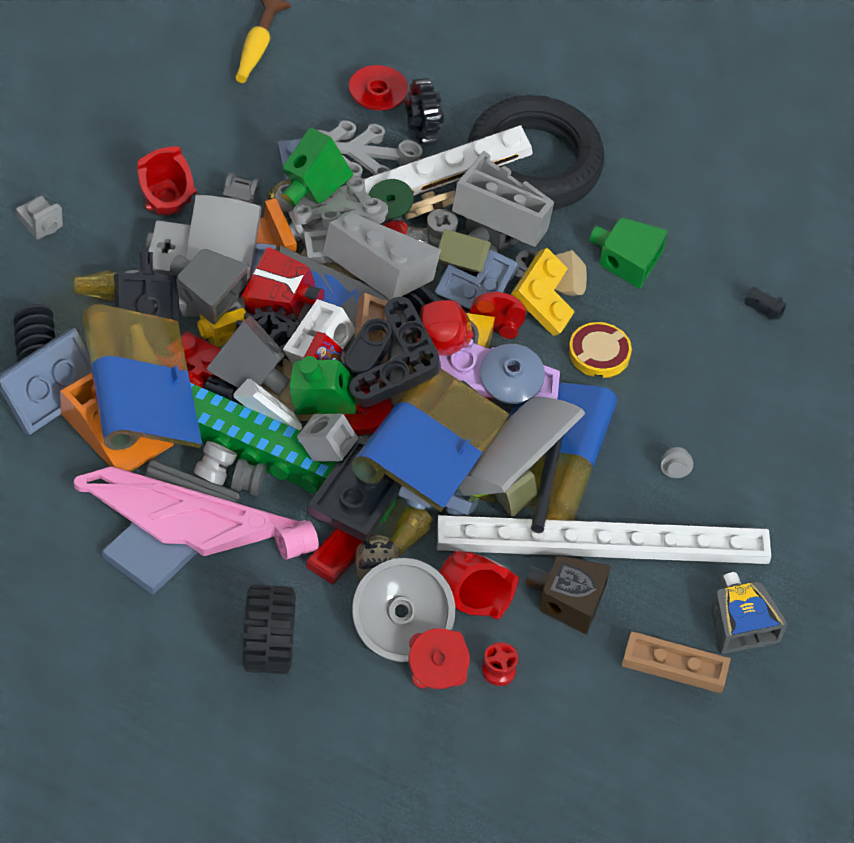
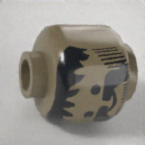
(374, 552)

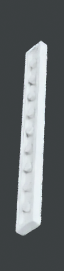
(604, 539)

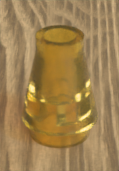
(96, 284)
(410, 527)

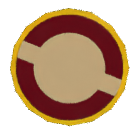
(600, 349)

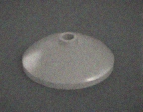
(403, 583)

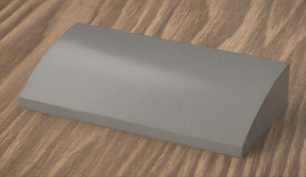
(225, 228)
(520, 444)

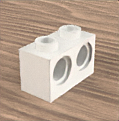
(321, 318)

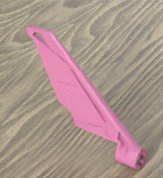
(195, 518)

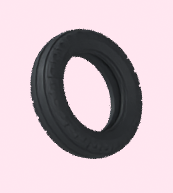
(561, 120)

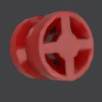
(504, 656)

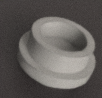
(676, 463)

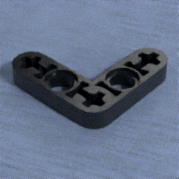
(411, 356)

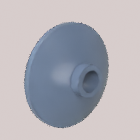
(508, 385)

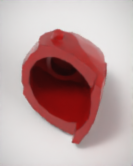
(165, 181)
(447, 326)
(479, 584)

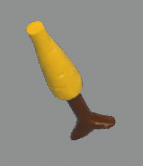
(258, 38)

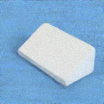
(261, 401)

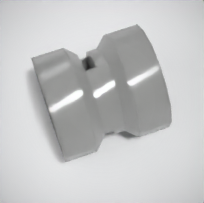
(215, 463)

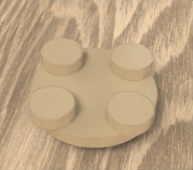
(430, 203)

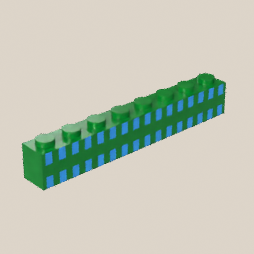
(260, 441)

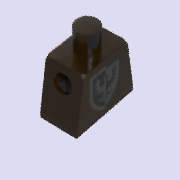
(571, 590)

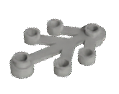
(361, 152)
(330, 209)

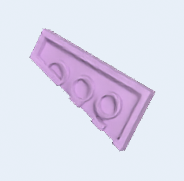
(467, 363)

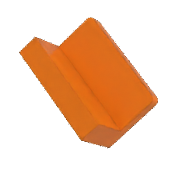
(274, 227)

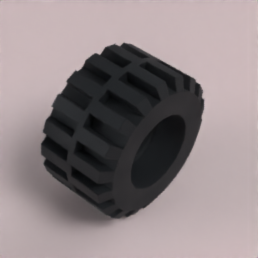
(269, 629)

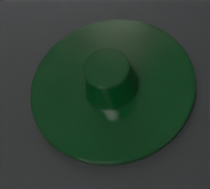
(395, 194)

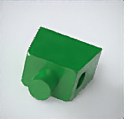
(315, 169)
(630, 249)
(321, 387)

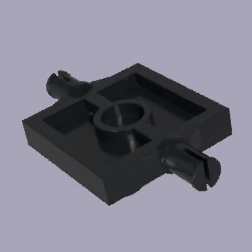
(147, 291)

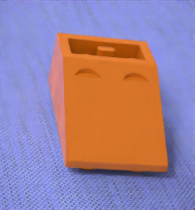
(81, 411)

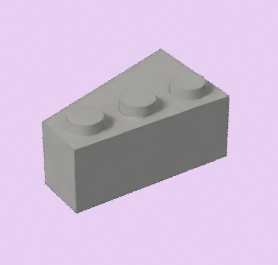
(502, 202)
(380, 255)

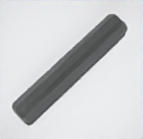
(183, 479)

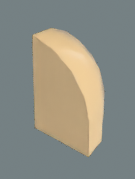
(575, 278)

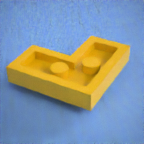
(538, 292)

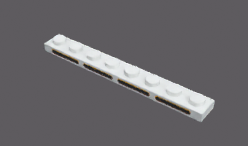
(453, 163)

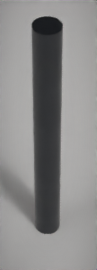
(546, 487)

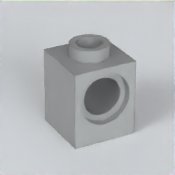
(327, 437)

